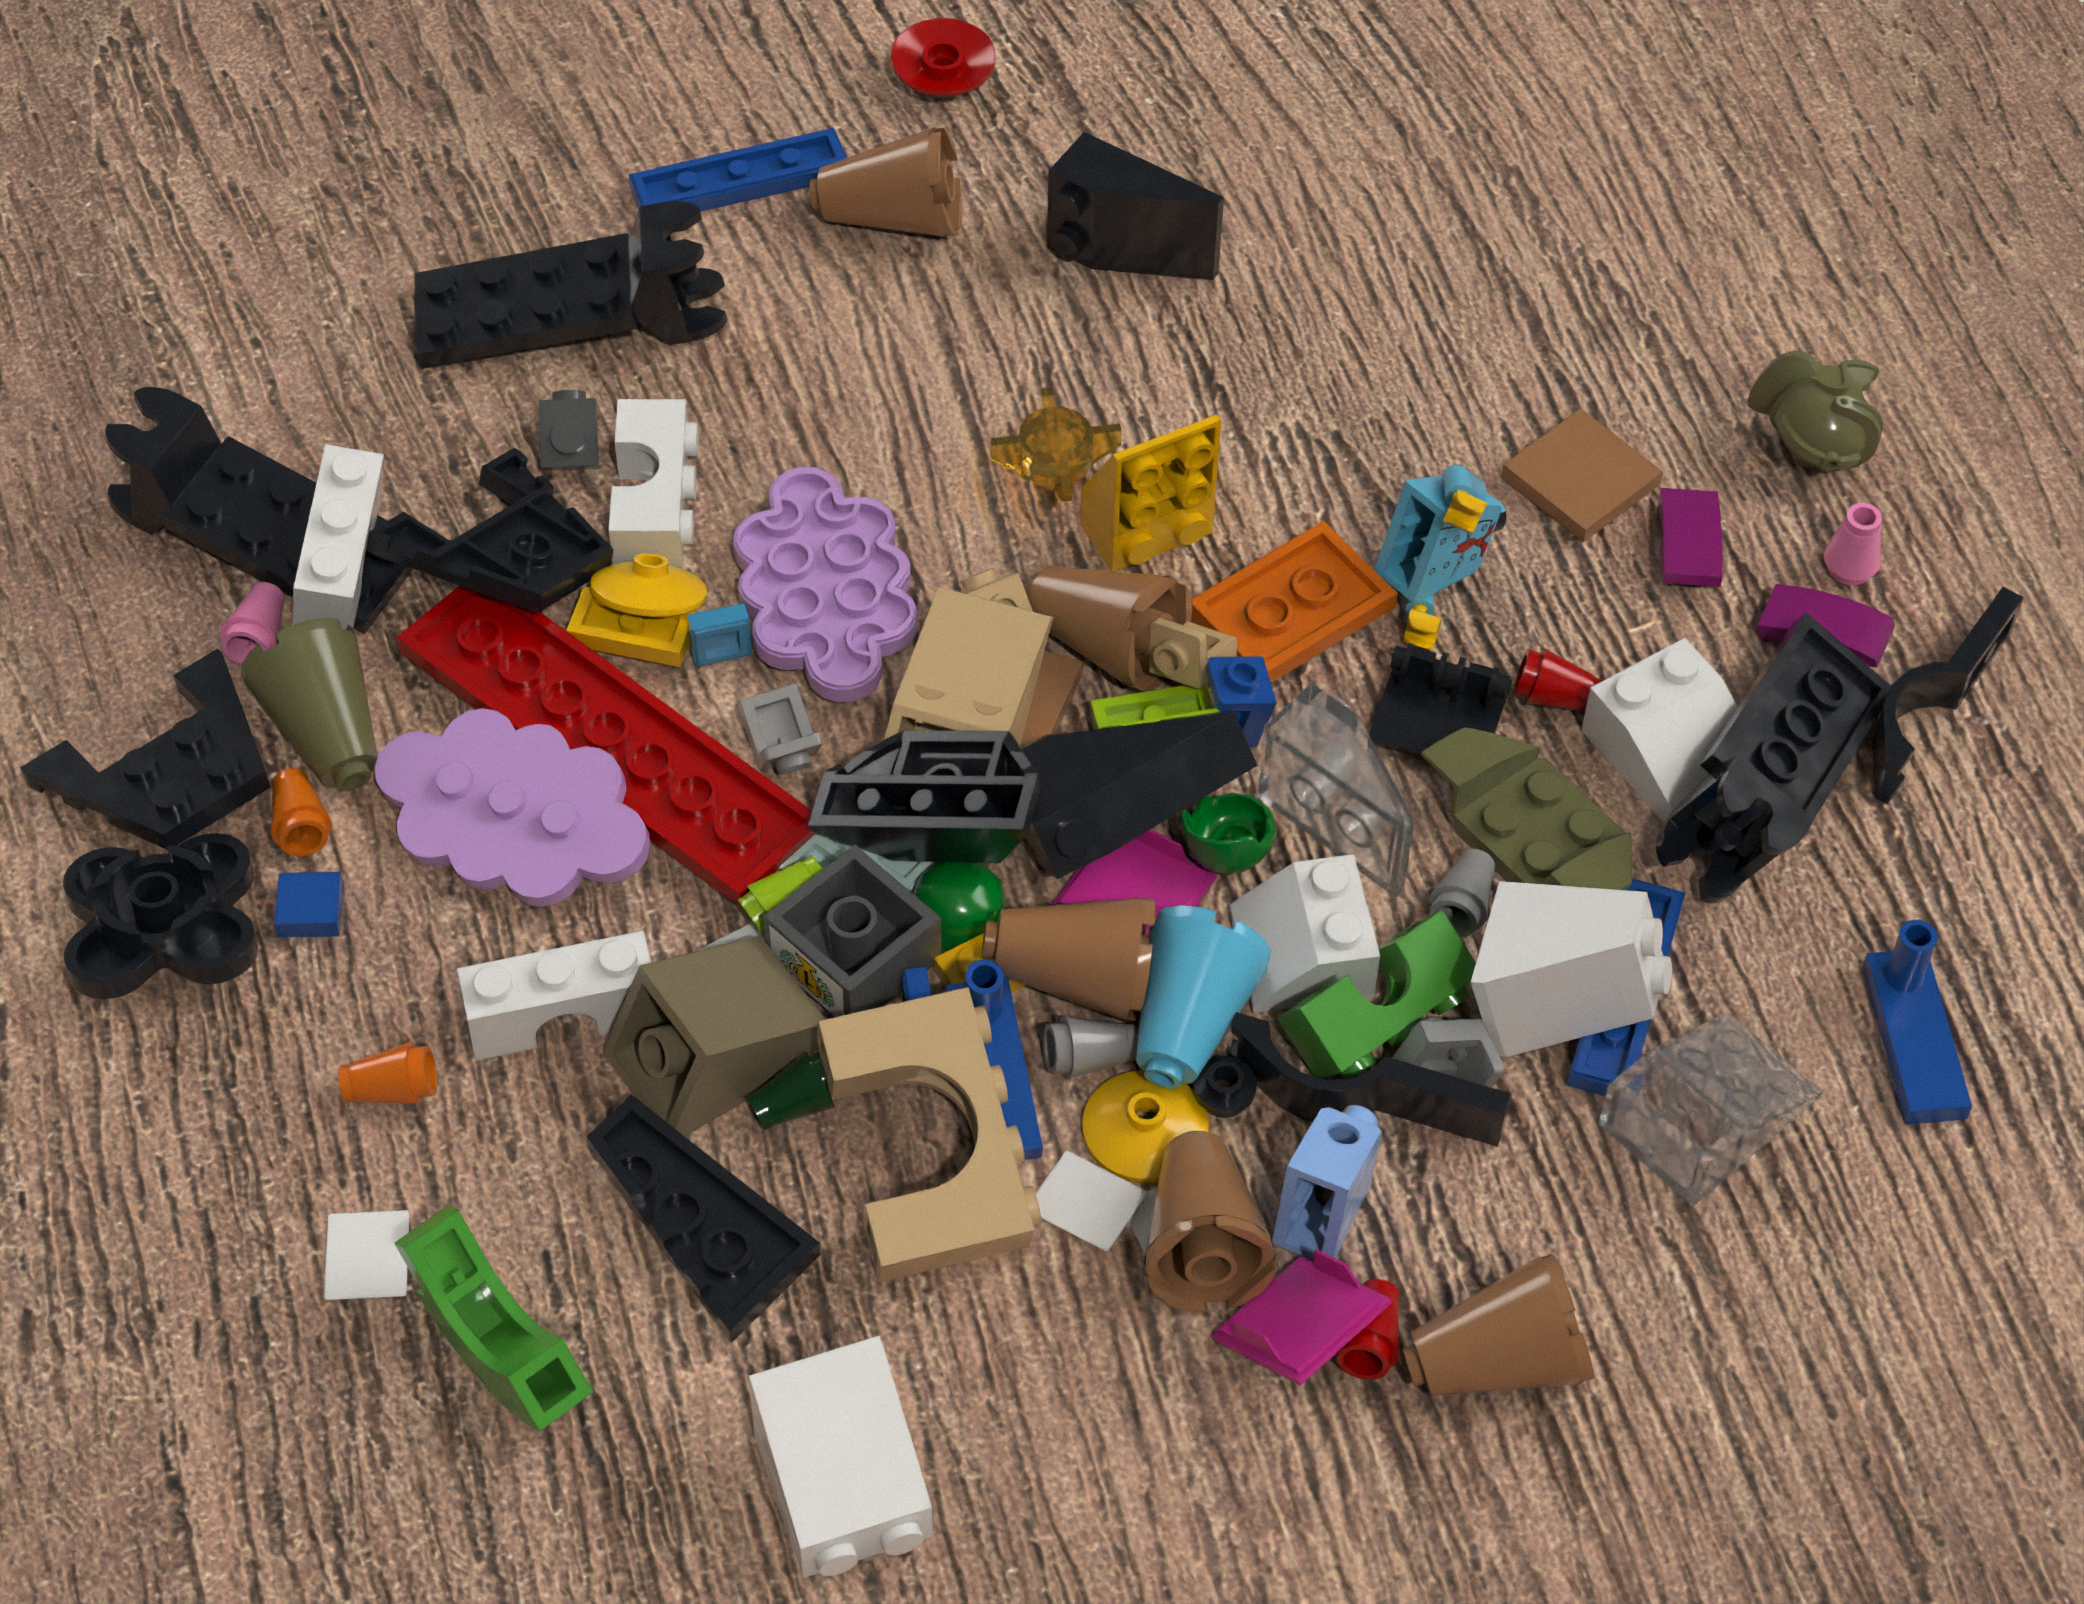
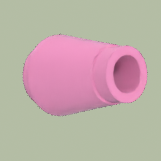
(1856, 546)
(253, 622)

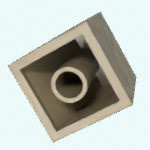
(710, 1030)

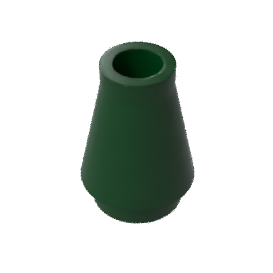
(793, 1093)

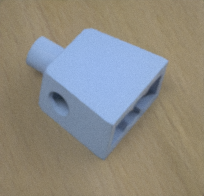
(1333, 1154)

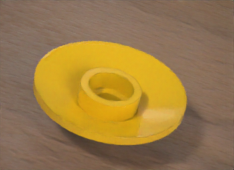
(648, 587)
(1135, 1145)

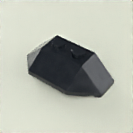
(932, 797)

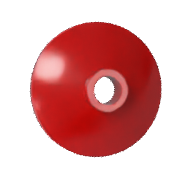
(943, 57)

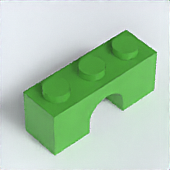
(1422, 972)

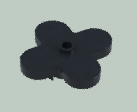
(159, 915)

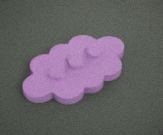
(825, 584)
(512, 807)

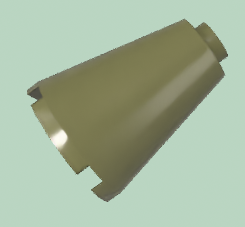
(318, 699)

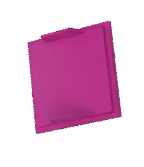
(1144, 868)
(1302, 1317)

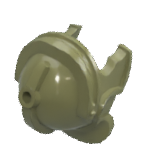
(1820, 410)

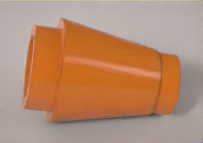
(298, 816)
(390, 1076)

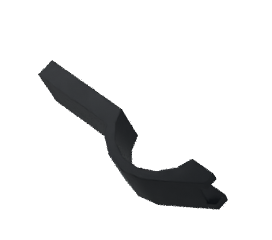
(1937, 685)
(1389, 1088)

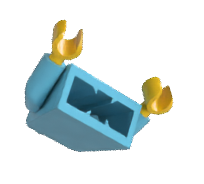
(1435, 542)

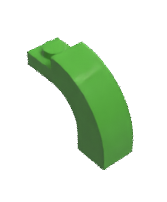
(487, 1328)

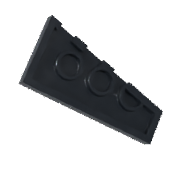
(708, 1222)

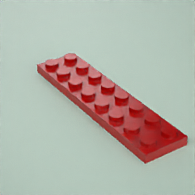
(682, 783)

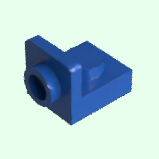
(1245, 688)

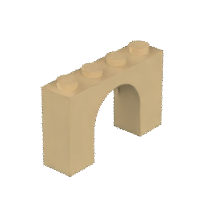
(941, 1047)

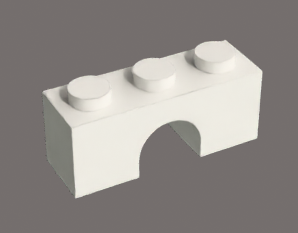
(653, 447)
(337, 535)
(518, 994)

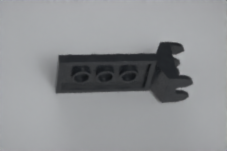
(571, 293)
(226, 498)
(1775, 760)

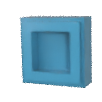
(719, 634)

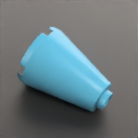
(1194, 990)

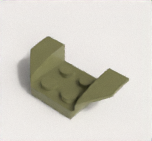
(1529, 814)

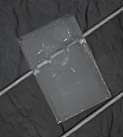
(1335, 786)

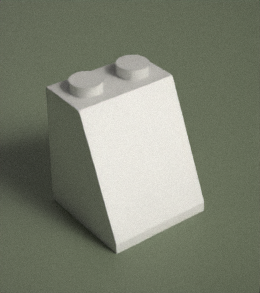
(1567, 964)
(840, 1458)

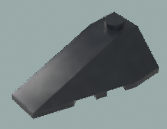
(1126, 780)

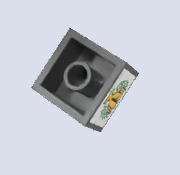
(852, 934)

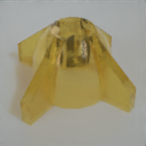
(1055, 446)

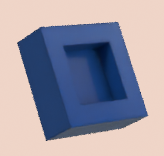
(309, 904)

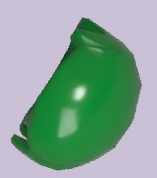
(1229, 832)
(963, 897)

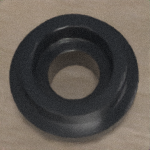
(1220, 1100)

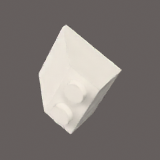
(1315, 929)

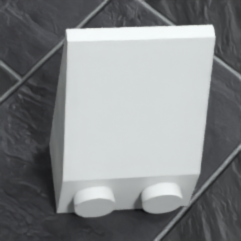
(1660, 723)

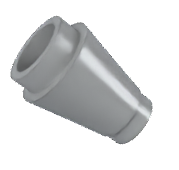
(1465, 892)
(1087, 1045)

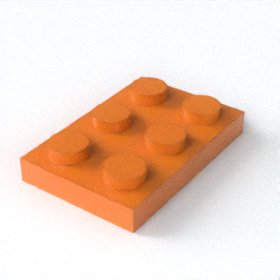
(1296, 600)

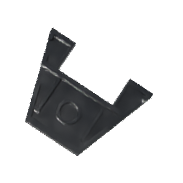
(519, 555)
(178, 778)

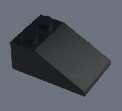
(1131, 214)

